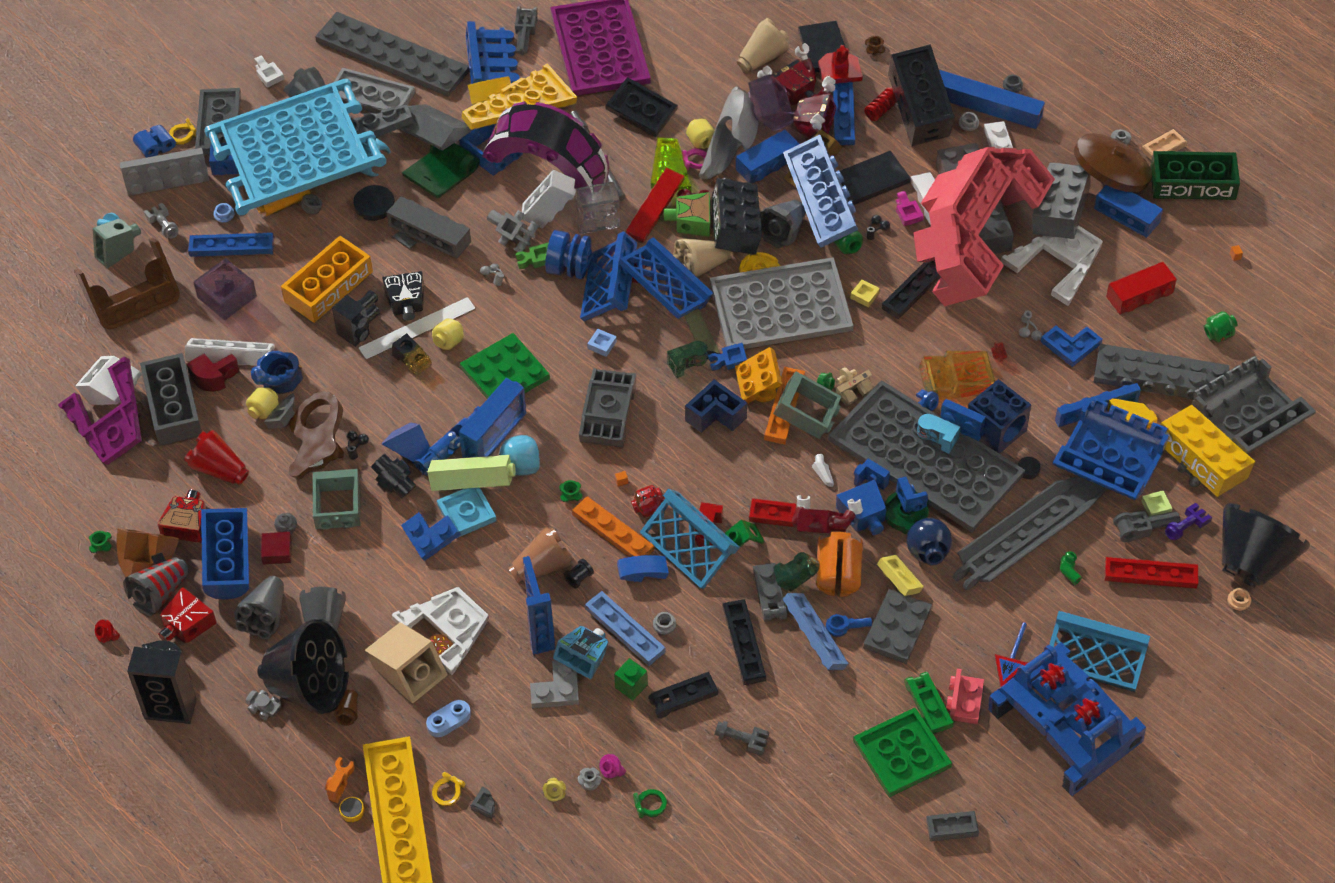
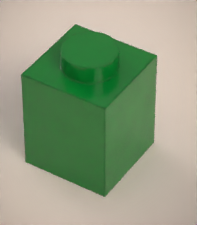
(631, 679)

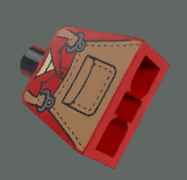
(183, 517)

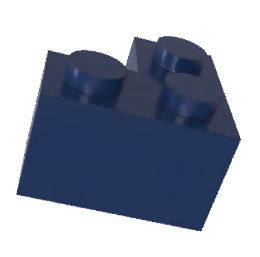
(713, 404)

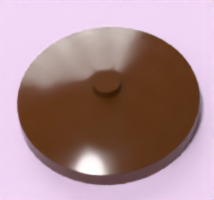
(1112, 162)

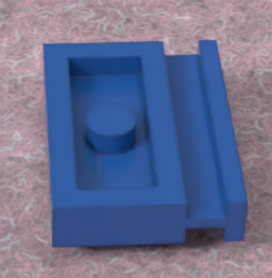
(970, 422)

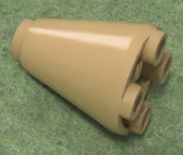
(763, 46)
(700, 255)

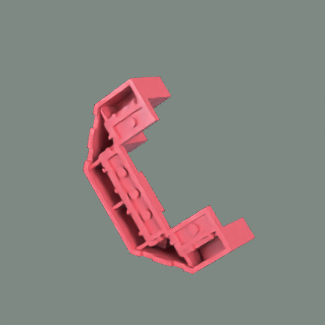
(959, 209)

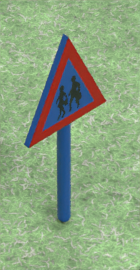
(1007, 666)

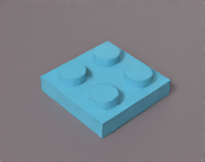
(467, 509)

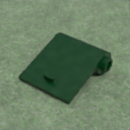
(441, 169)

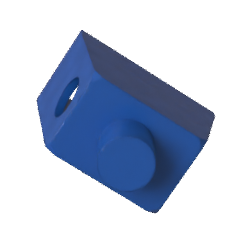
(872, 505)

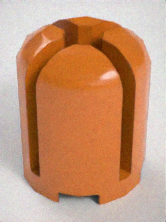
(828, 550)

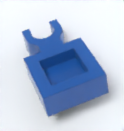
(730, 357)

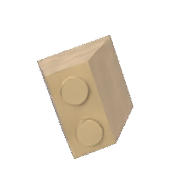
(407, 661)

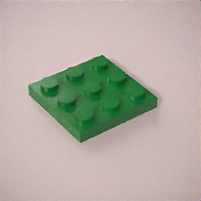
(503, 360)
(902, 752)

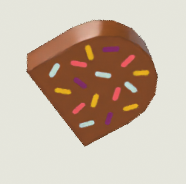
(440, 643)

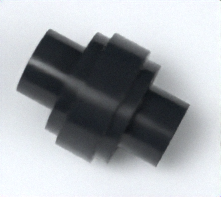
(393, 476)

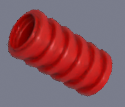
(880, 104)

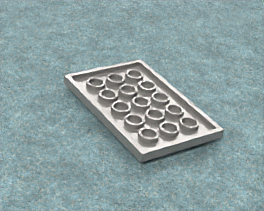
(781, 304)

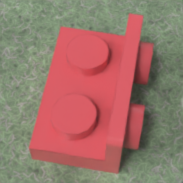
(966, 698)

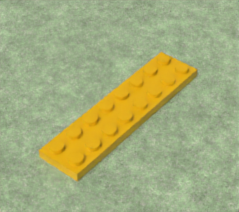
(397, 812)

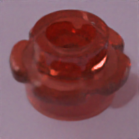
(999, 351)

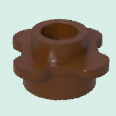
(874, 45)

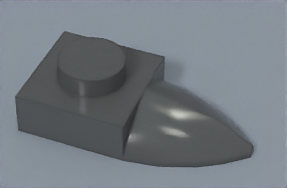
(281, 414)

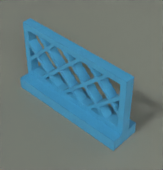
(702, 524)
(1106, 635)

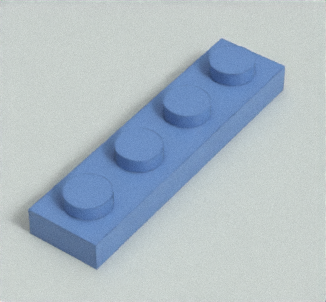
(625, 628)
(815, 631)

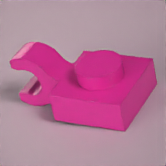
(908, 211)

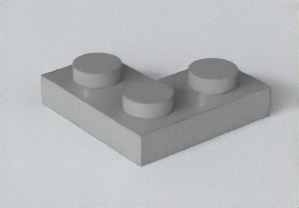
(560, 692)

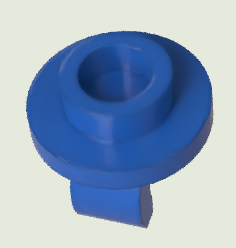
(928, 399)

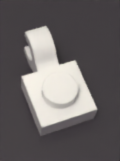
(268, 73)

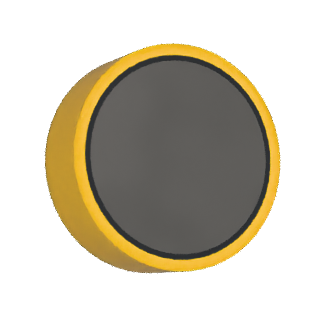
(351, 809)

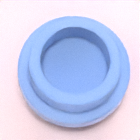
(223, 212)

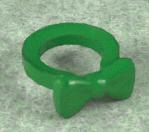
(643, 811)

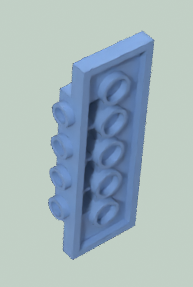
(821, 191)

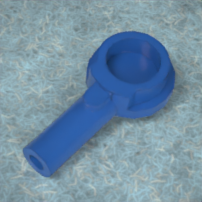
(838, 625)

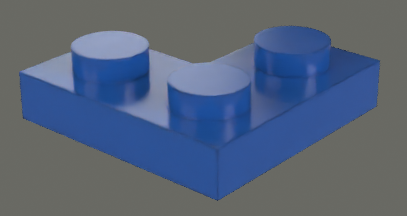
(1071, 348)
(429, 539)

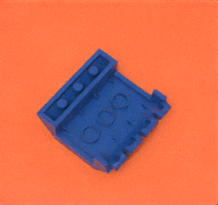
(1113, 449)

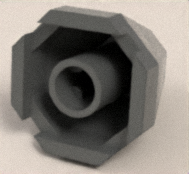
(782, 223)

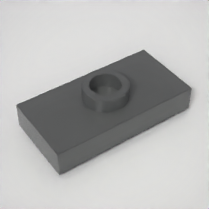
(952, 826)

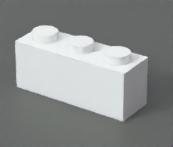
(548, 198)

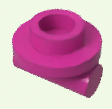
(611, 766)

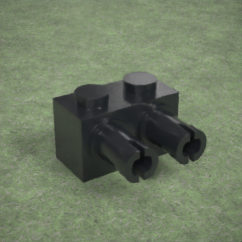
(354, 316)

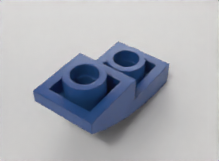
(637, 567)

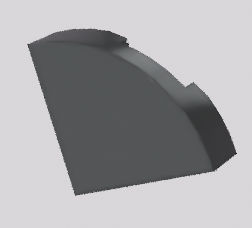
(484, 803)

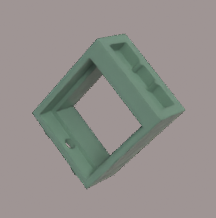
(815, 392)
(336, 481)

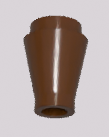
(346, 710)

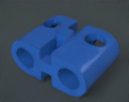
(154, 141)

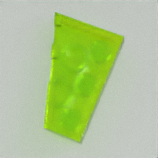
(669, 156)

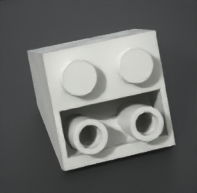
(98, 385)

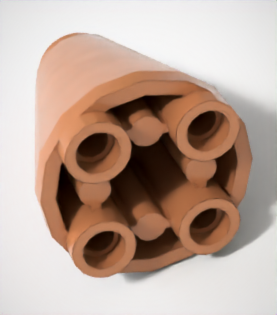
(544, 555)

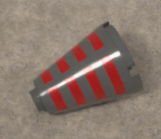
(155, 584)

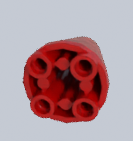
(216, 459)

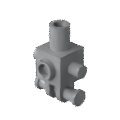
(512, 228)

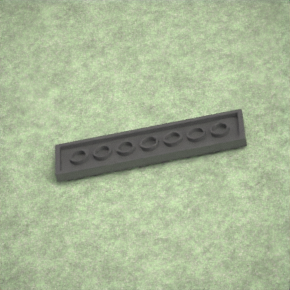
(392, 54)

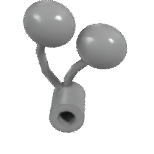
(486, 270)
(1025, 332)

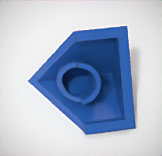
(408, 442)

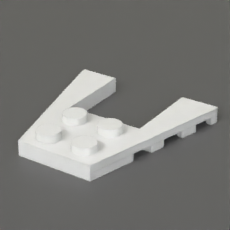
(1075, 252)

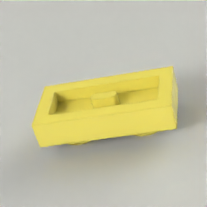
(900, 575)

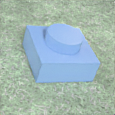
(602, 342)

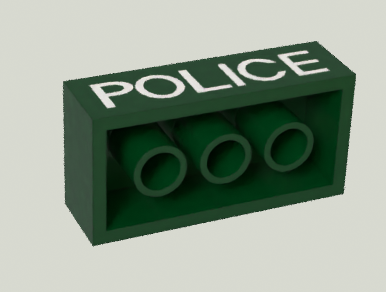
(1194, 175)

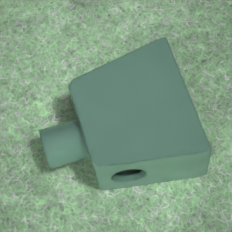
(114, 241)

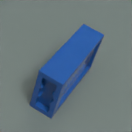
(493, 420)

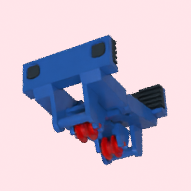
(1089, 714)

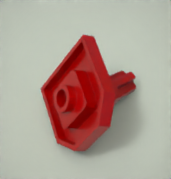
(840, 66)

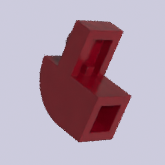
(212, 376)

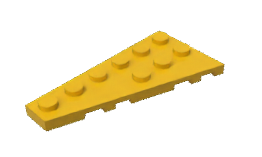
(540, 86)

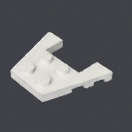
(453, 616)

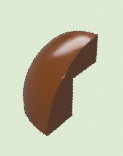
(137, 547)

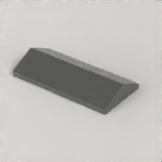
(435, 126)

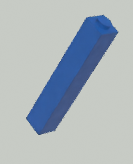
(993, 100)

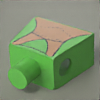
(691, 214)

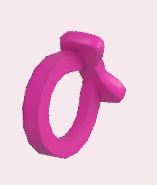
(686, 154)

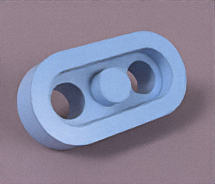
(450, 719)

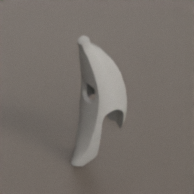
(726, 142)

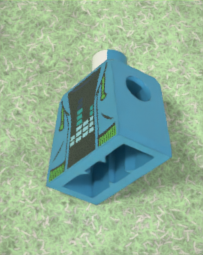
(582, 650)

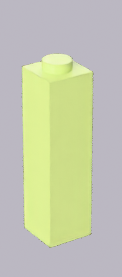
(471, 472)

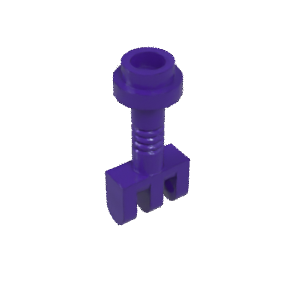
(1175, 530)

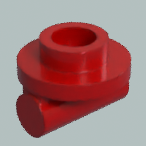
(105, 632)

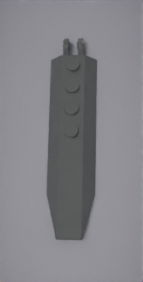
(1026, 529)

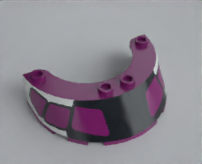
(552, 136)

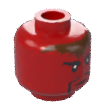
(647, 500)

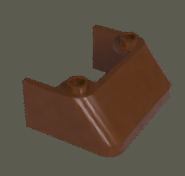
(136, 301)

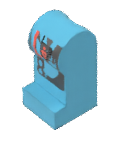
(939, 431)

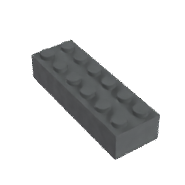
(997, 230)

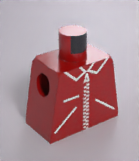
(185, 617)

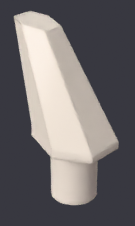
(822, 470)

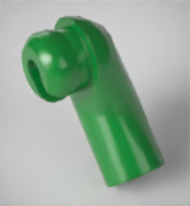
(1067, 567)

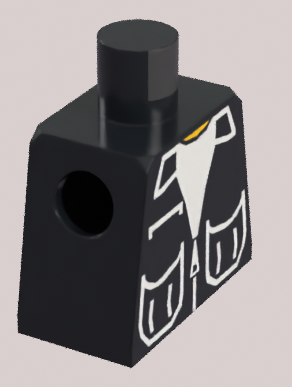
(405, 293)

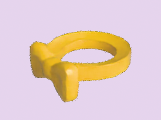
(188, 125)
(446, 778)

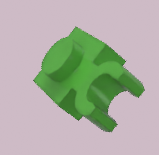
(536, 256)

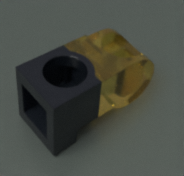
(411, 354)

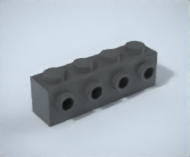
(429, 227)

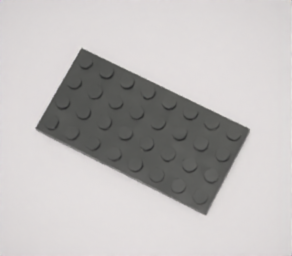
(958, 484)

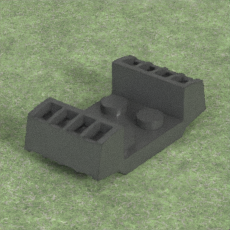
(607, 407)

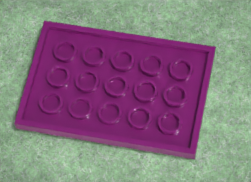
(599, 45)

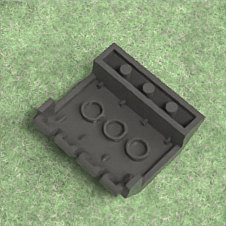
(1250, 405)

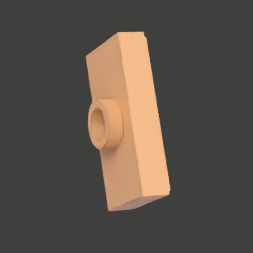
(1168, 142)

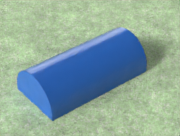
(225, 552)

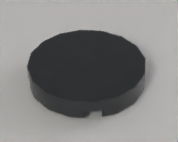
(373, 202)

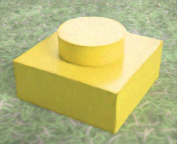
(865, 293)

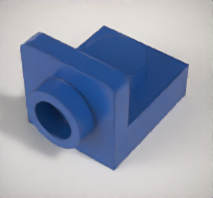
(871, 471)
(909, 499)

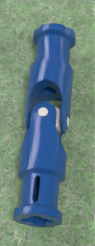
(443, 447)

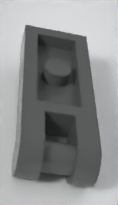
(769, 592)

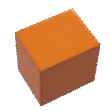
(1236, 253)
(621, 478)

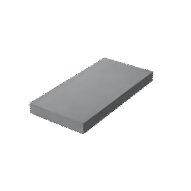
(375, 92)

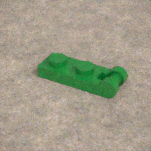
(929, 702)

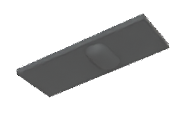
(404, 239)

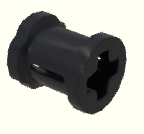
(578, 573)

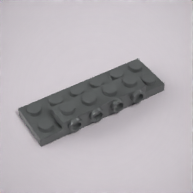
(1154, 371)

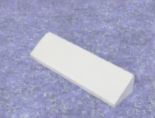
(245, 352)

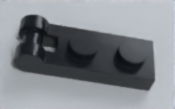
(683, 694)

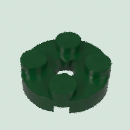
(899, 520)

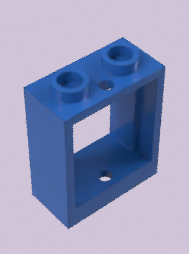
(477, 137)

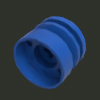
(564, 253)

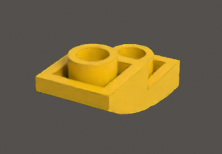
(482, 90)

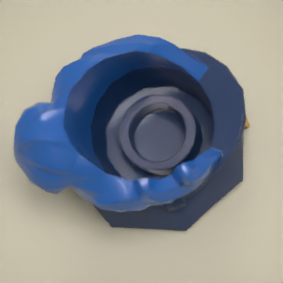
(278, 371)

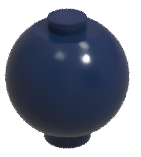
(929, 541)

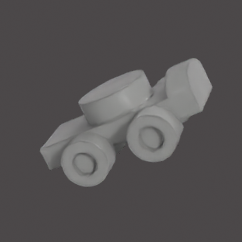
(262, 702)

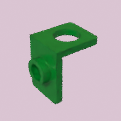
(741, 533)

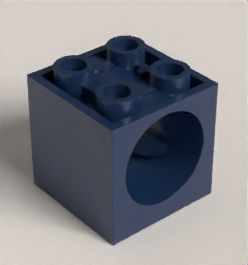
(1005, 415)

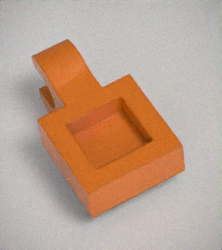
(336, 785)

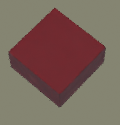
(276, 548)

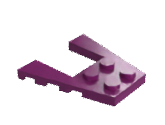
(116, 430)

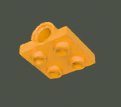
(759, 377)

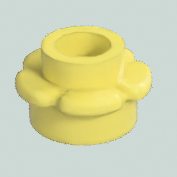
(553, 795)

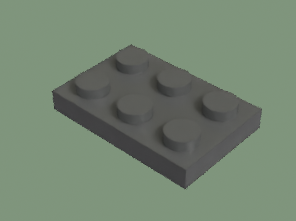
(897, 626)

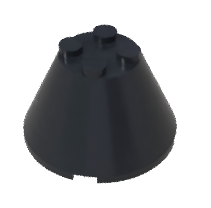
(1257, 545)
(307, 667)

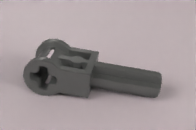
(524, 26)
(1139, 525)

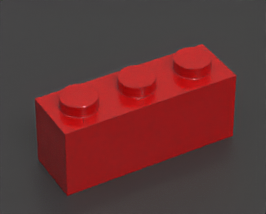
(1141, 288)

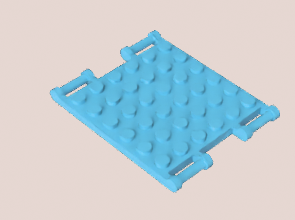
(294, 145)

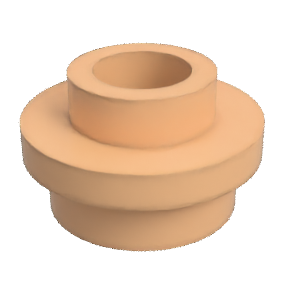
(1241, 594)

